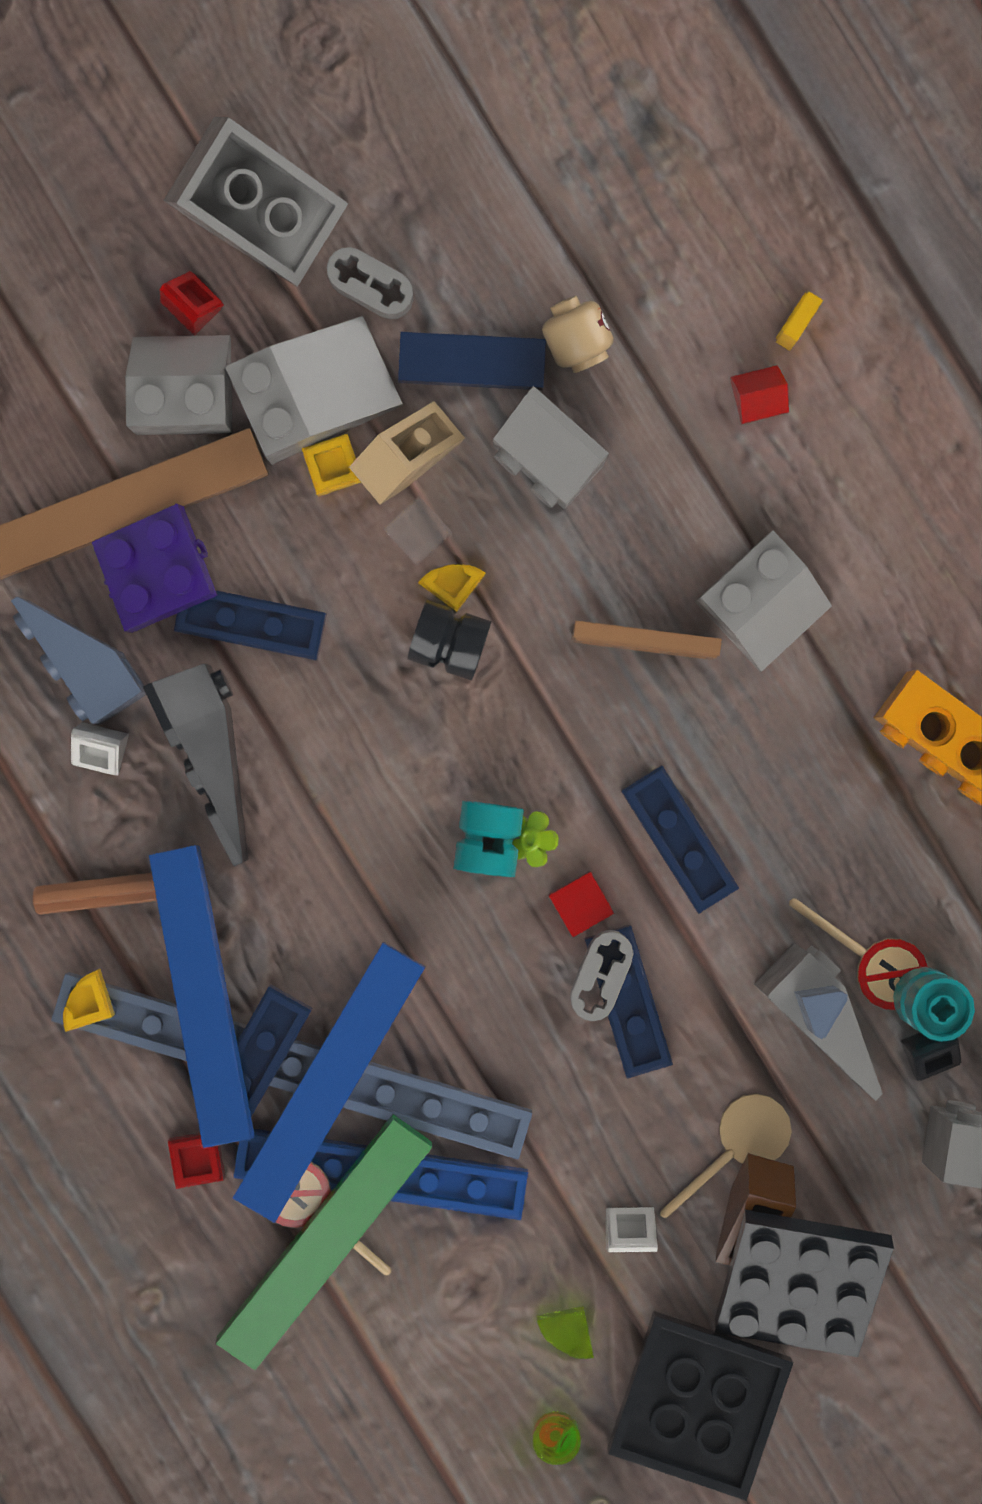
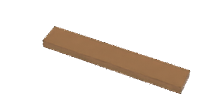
(122, 502)

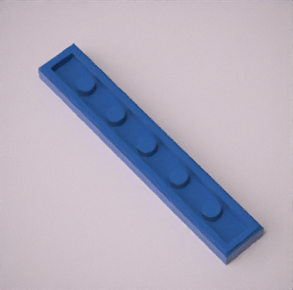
(201, 996)
(328, 1082)
(434, 1183)

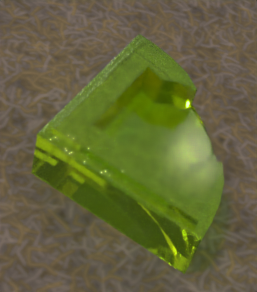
(567, 1332)

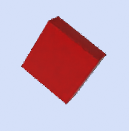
(581, 904)
(193, 1163)

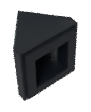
(930, 1056)

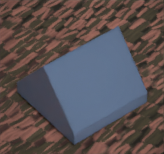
(821, 1008)

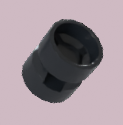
(449, 640)

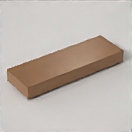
(646, 640)

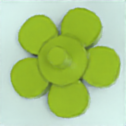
(536, 839)

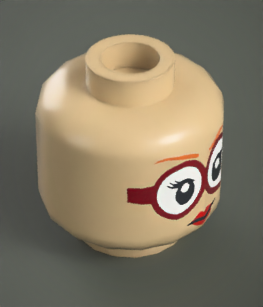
(577, 334)

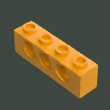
(902, 719)

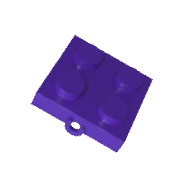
(154, 568)

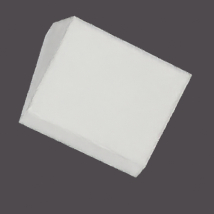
(98, 748)
(631, 1230)

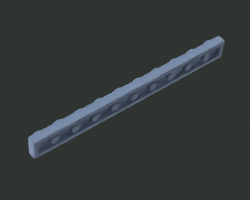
(379, 1092)

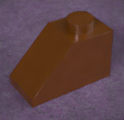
(760, 1187)

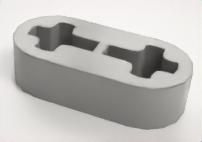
(364, 293)
(612, 979)

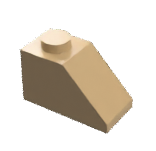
(406, 452)

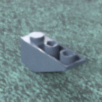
(93, 671)

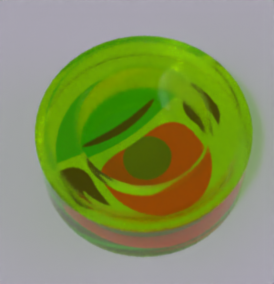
(556, 1438)

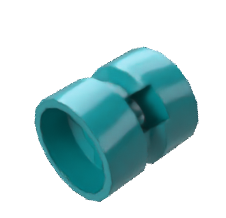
(492, 821)
(934, 1004)

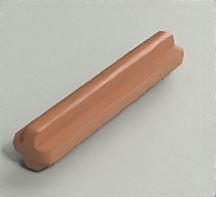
(94, 893)

